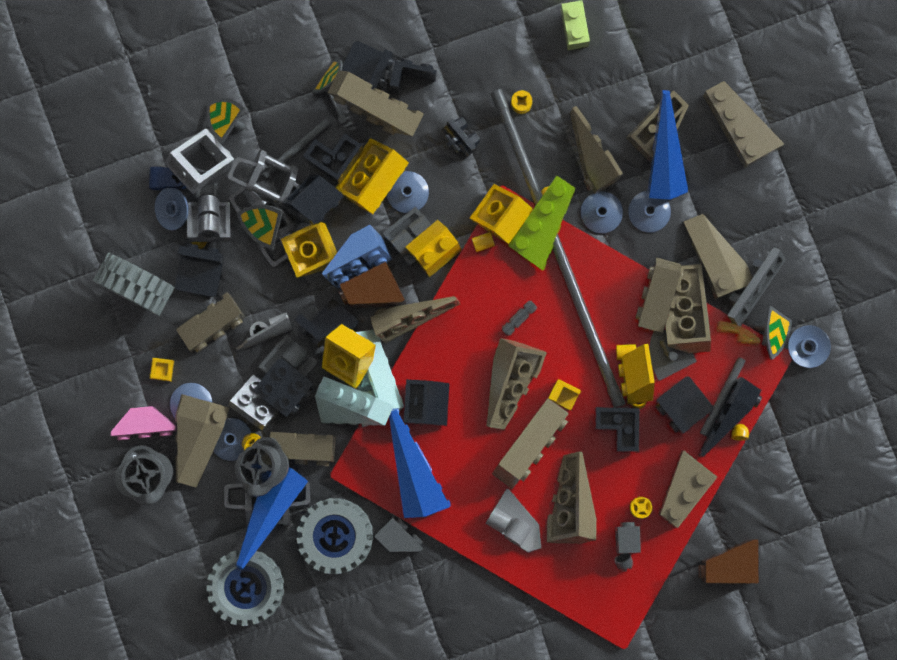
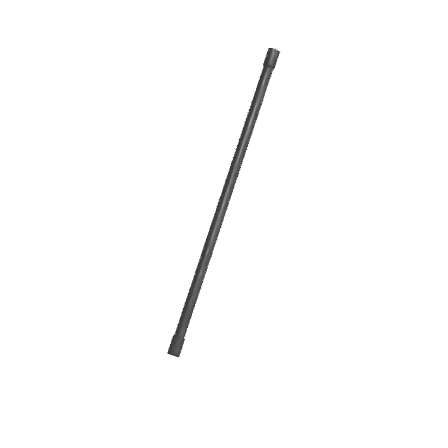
(612, 388)

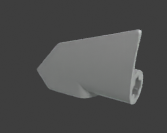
(279, 325)
(515, 523)

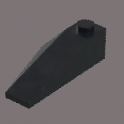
(737, 405)

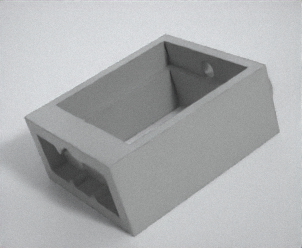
(187, 173)

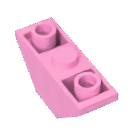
(143, 422)

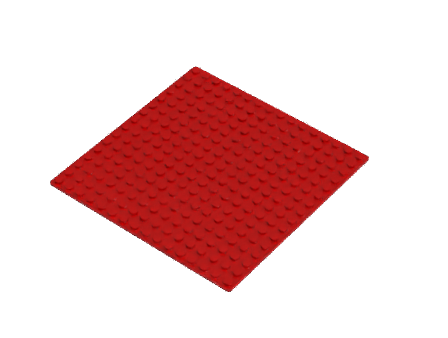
(463, 455)

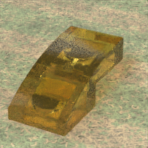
(743, 334)

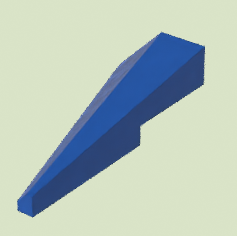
(667, 168)
(417, 485)
(267, 512)

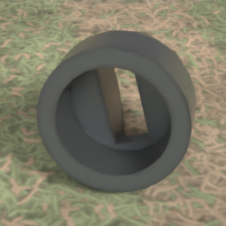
(624, 562)

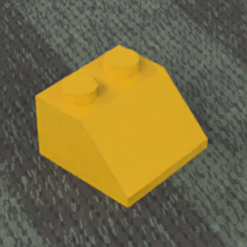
(501, 213)
(434, 248)
(309, 249)
(347, 355)
(637, 375)

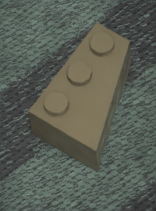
(658, 294)
(211, 323)
(307, 447)
(685, 490)

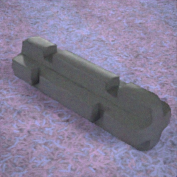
(519, 318)

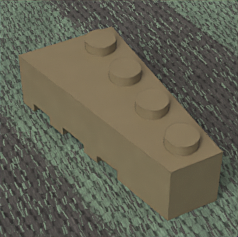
(374, 104)
(743, 128)
(530, 443)

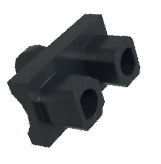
(458, 139)

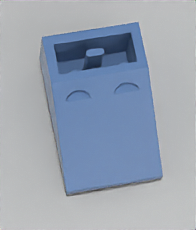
(358, 254)

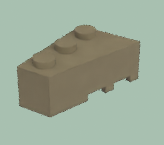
(643, 134)

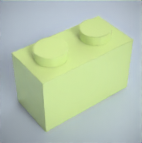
(575, 25)

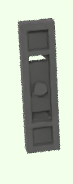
(765, 273)

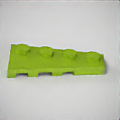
(540, 229)

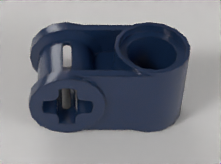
(163, 178)

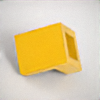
(564, 394)

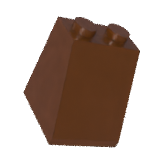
(372, 289)
(732, 565)

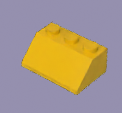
(372, 175)

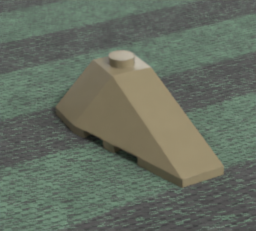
(598, 166)
(720, 262)
(688, 316)
(398, 320)
(511, 373)
(197, 434)
(573, 511)

